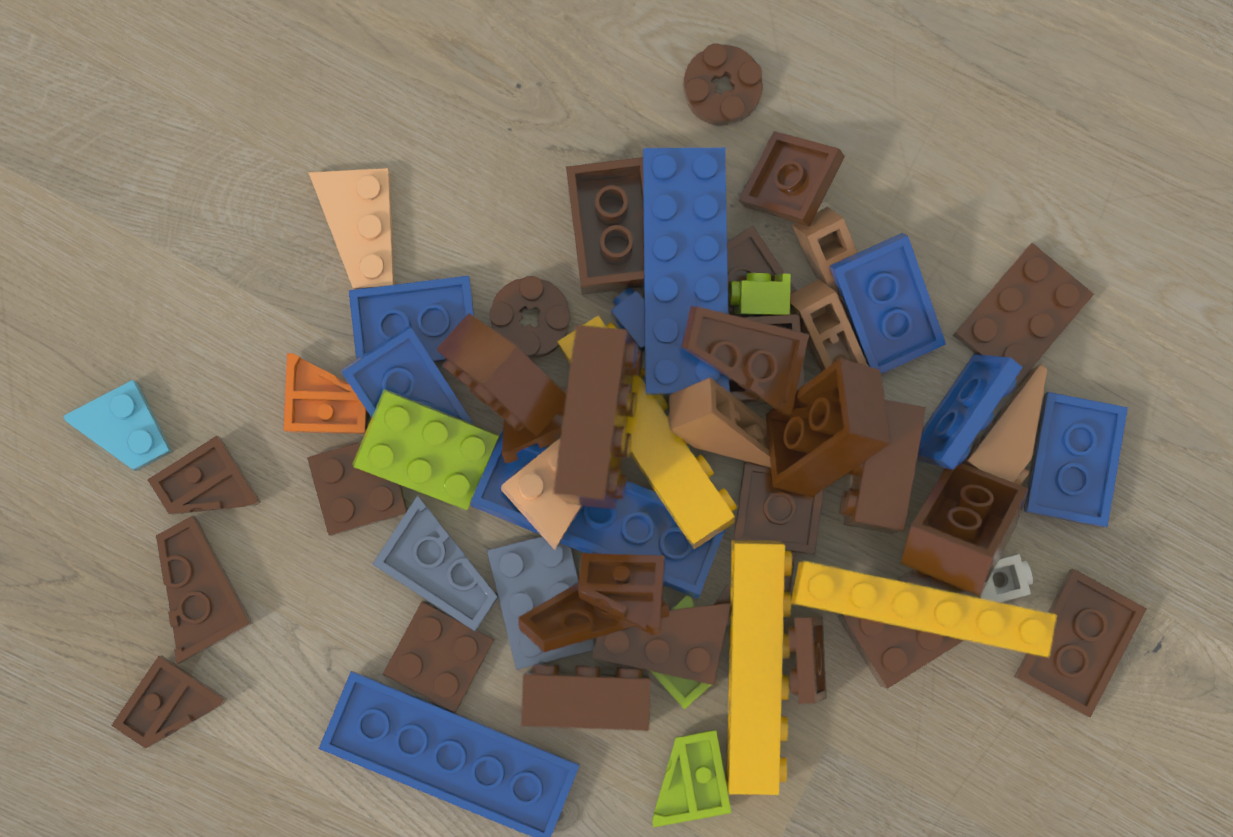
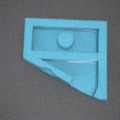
(122, 426)

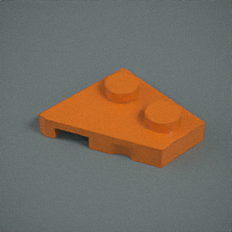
(320, 401)

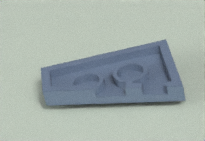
(435, 567)

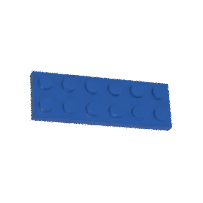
(682, 259)
(635, 527)
(449, 756)

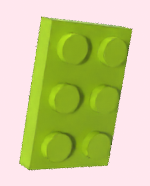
(425, 449)

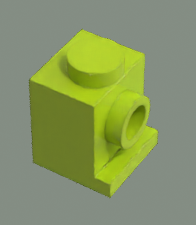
(761, 295)

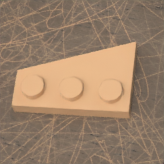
(360, 221)
(533, 495)

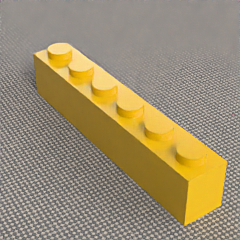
(669, 464)
(923, 609)
(756, 667)

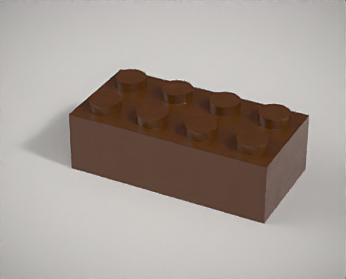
(597, 417)

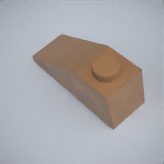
(825, 244)
(826, 324)
(718, 423)
(1010, 438)

